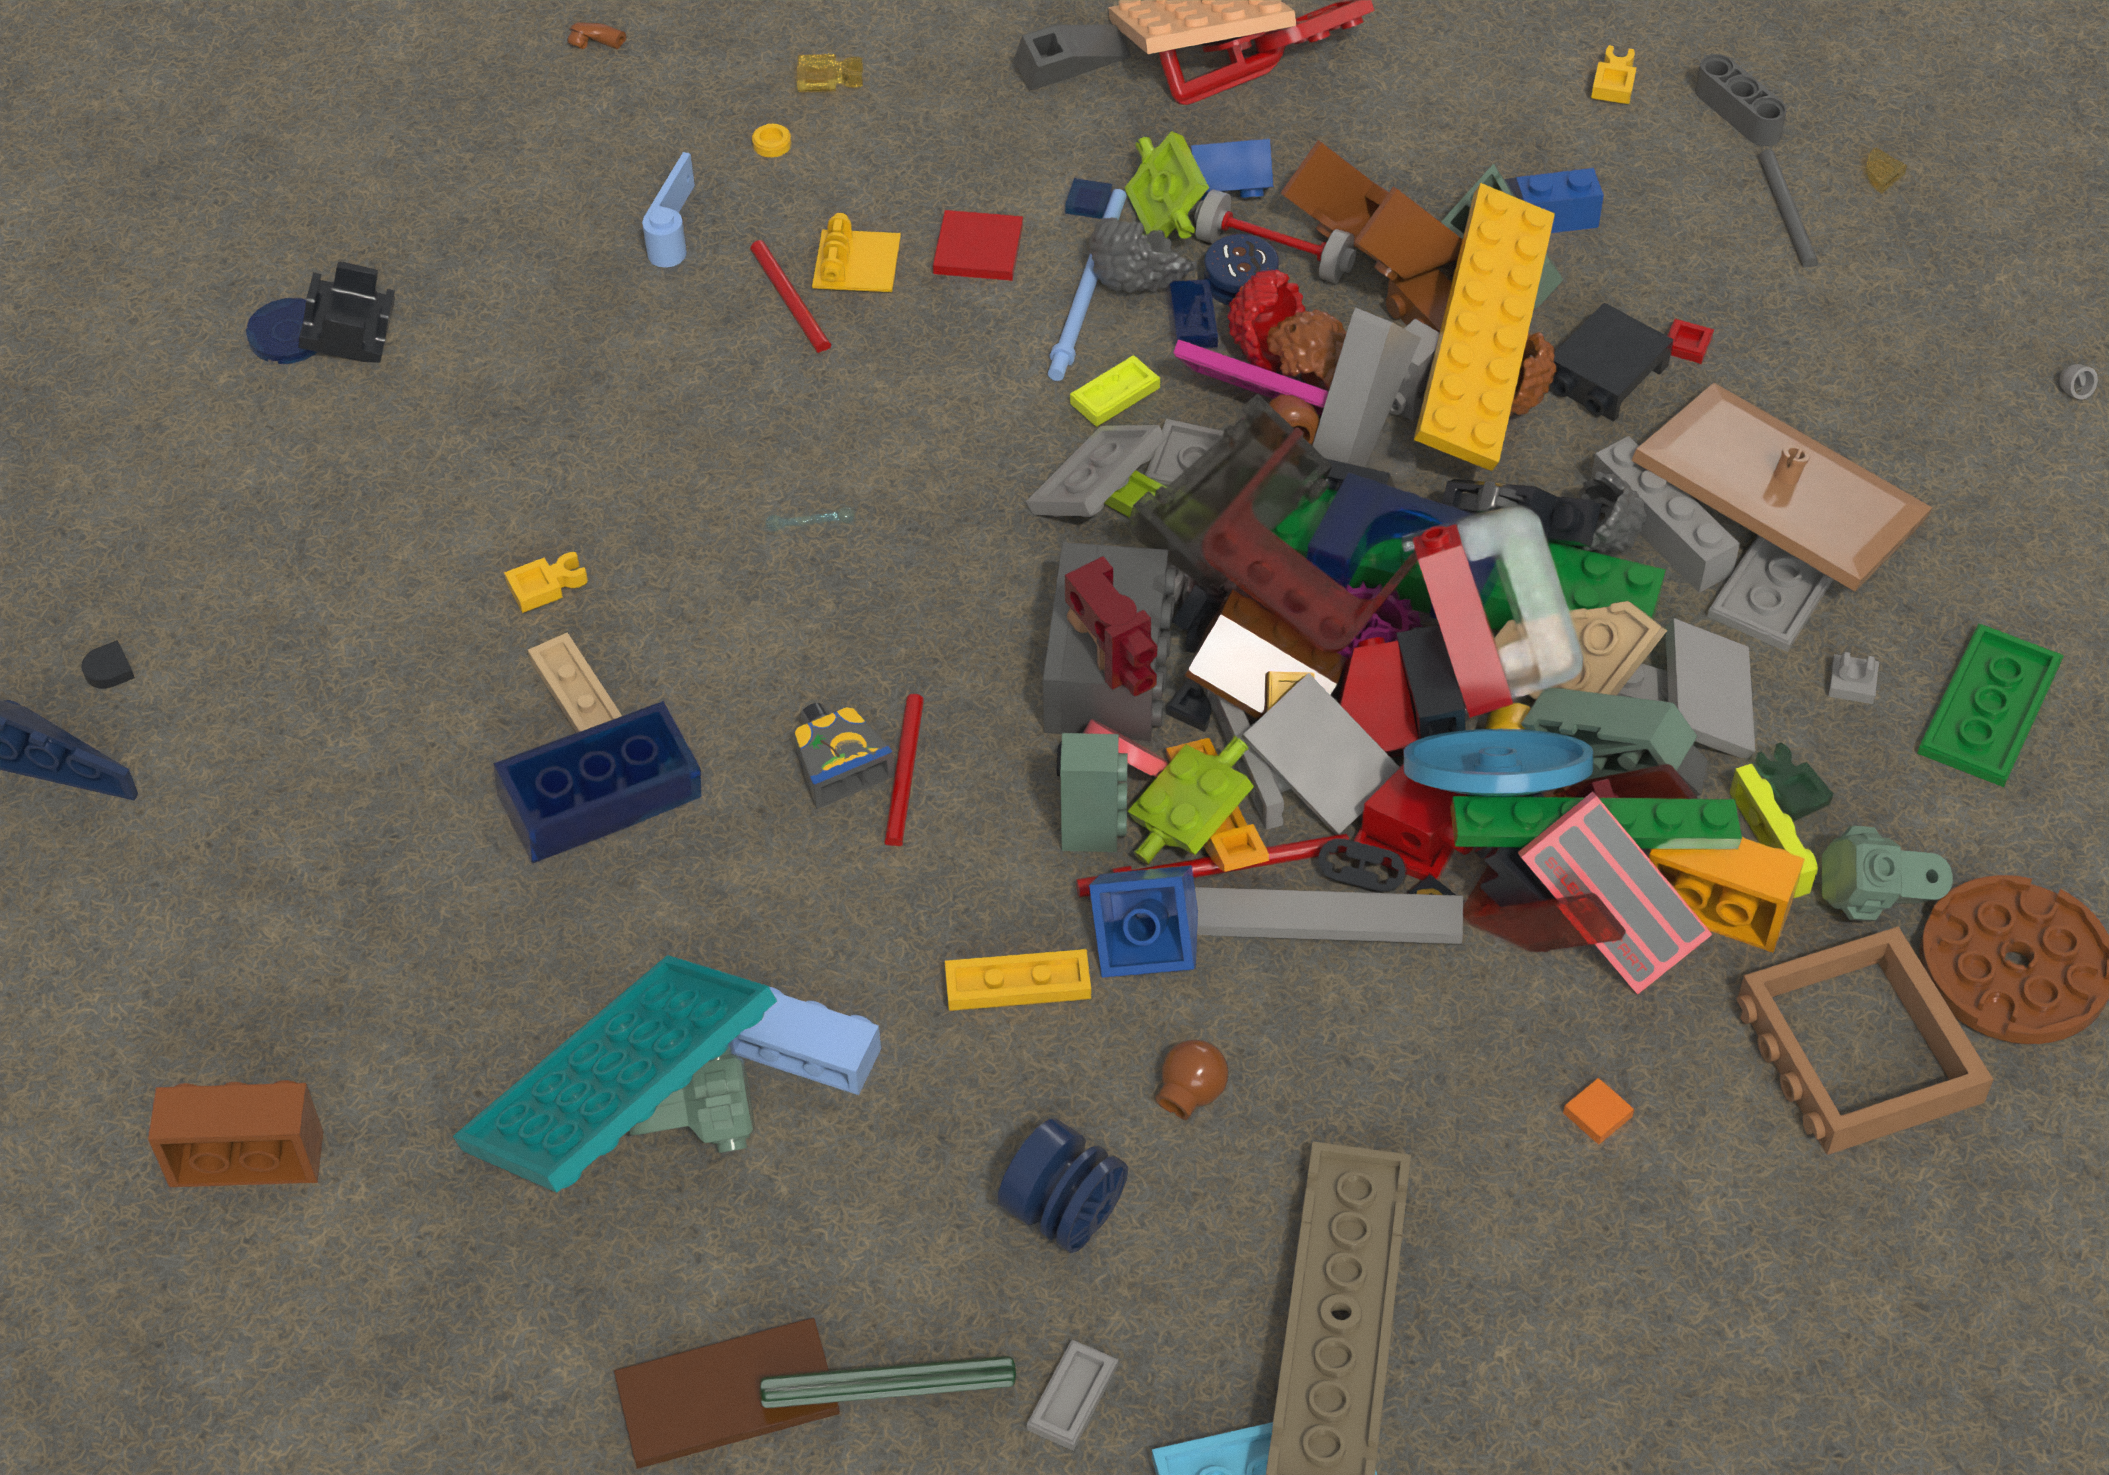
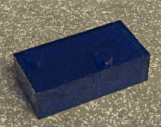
(597, 781)

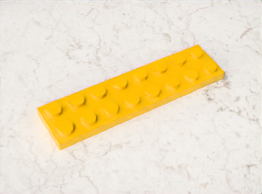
(1485, 328)

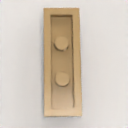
(572, 683)

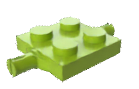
(1166, 185)
(1190, 799)

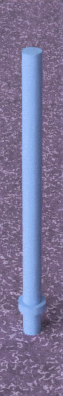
(1063, 352)

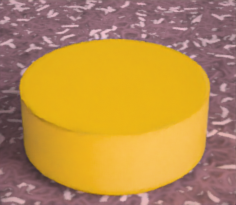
(771, 140)

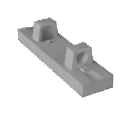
(1266, 782)

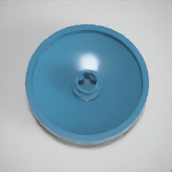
(1498, 761)

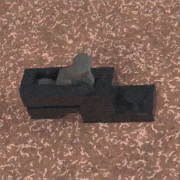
(1562, 518)

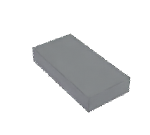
(1072, 1395)

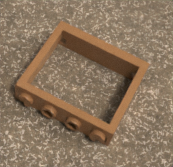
(1967, 1074)

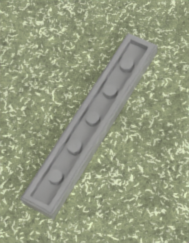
(1330, 915)

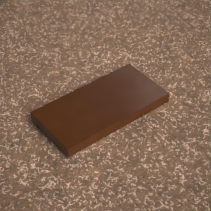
(714, 1395)

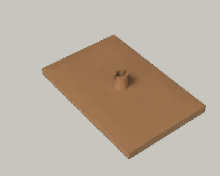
(1783, 485)

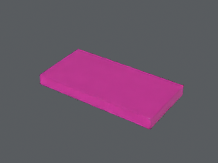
(1247, 375)

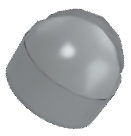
(2083, 375)

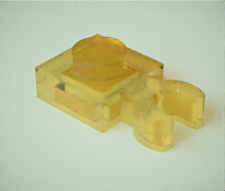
(823, 72)

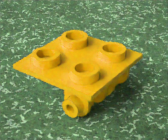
(855, 258)

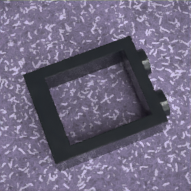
(1431, 682)

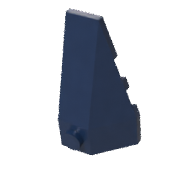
(47, 752)

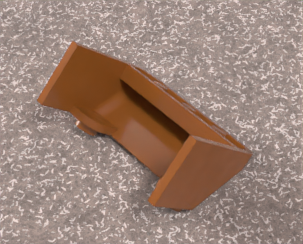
(1383, 223)

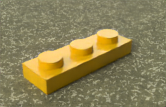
(1017, 979)

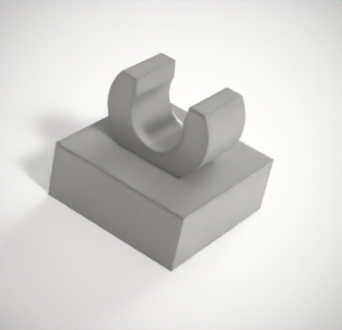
(1853, 678)

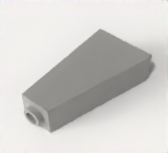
(1363, 387)

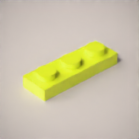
(1768, 823)

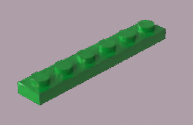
(1648, 821)

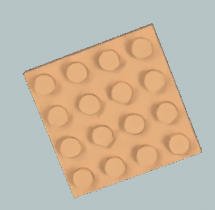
(1185, 23)

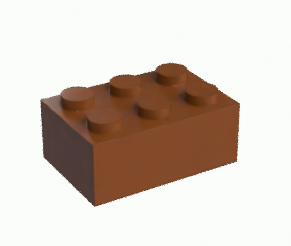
(236, 1134)

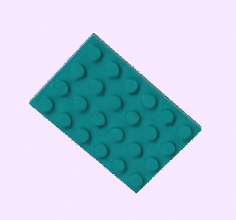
(614, 1072)

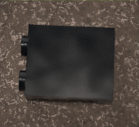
(1608, 360)

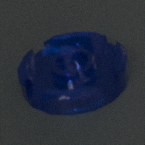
(276, 330)

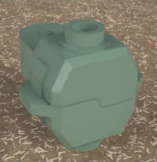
(1872, 874)
(712, 1105)

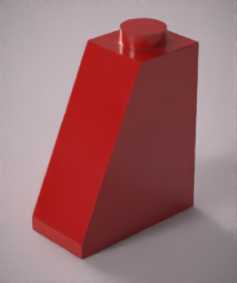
(1378, 695)

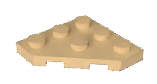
(1611, 642)

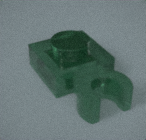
(1794, 787)

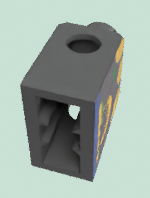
(839, 754)

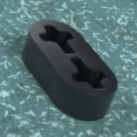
(1365, 853)

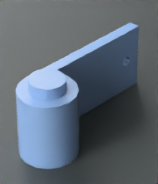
(663, 223)

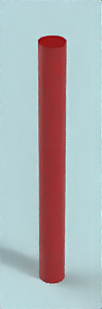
(790, 296)
(904, 770)

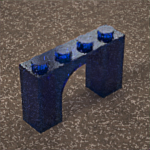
(1372, 513)

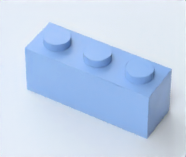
(812, 1043)

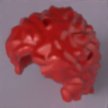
(1256, 309)

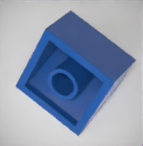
(1236, 166)
(1571, 195)
(1145, 921)

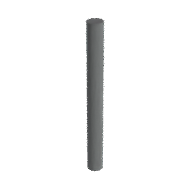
(1788, 208)

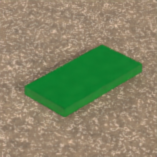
(1990, 705)

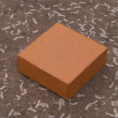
(1598, 1111)

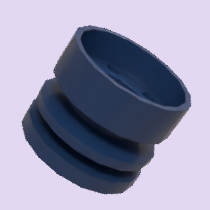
(1062, 1185)

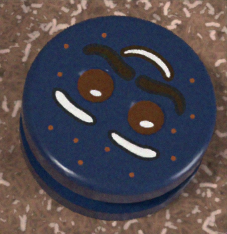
(1233, 261)

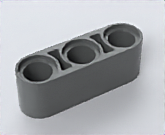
(1740, 99)

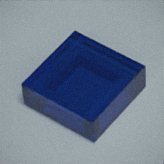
(1088, 198)

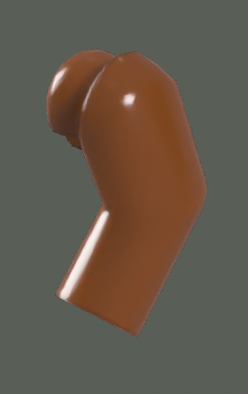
(598, 32)

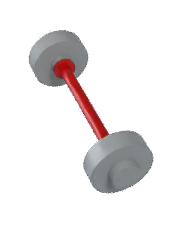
(1335, 256)

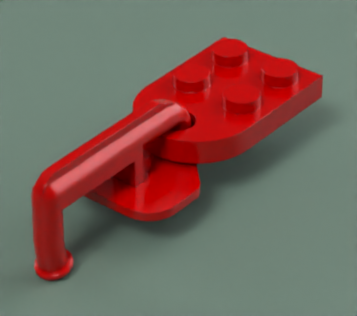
(1270, 44)

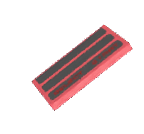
(1596, 855)

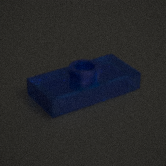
(1194, 312)

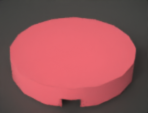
(1137, 754)

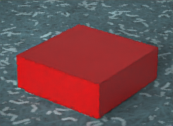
(1690, 340)

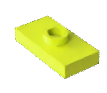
(1115, 390)

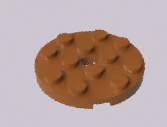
(2002, 914)

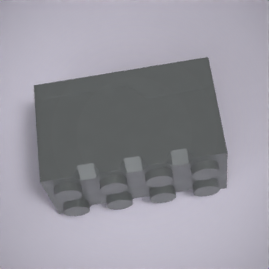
(1071, 679)

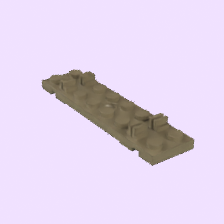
(1349, 1263)

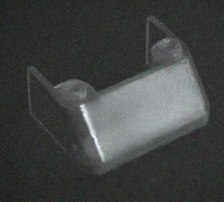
(1548, 641)

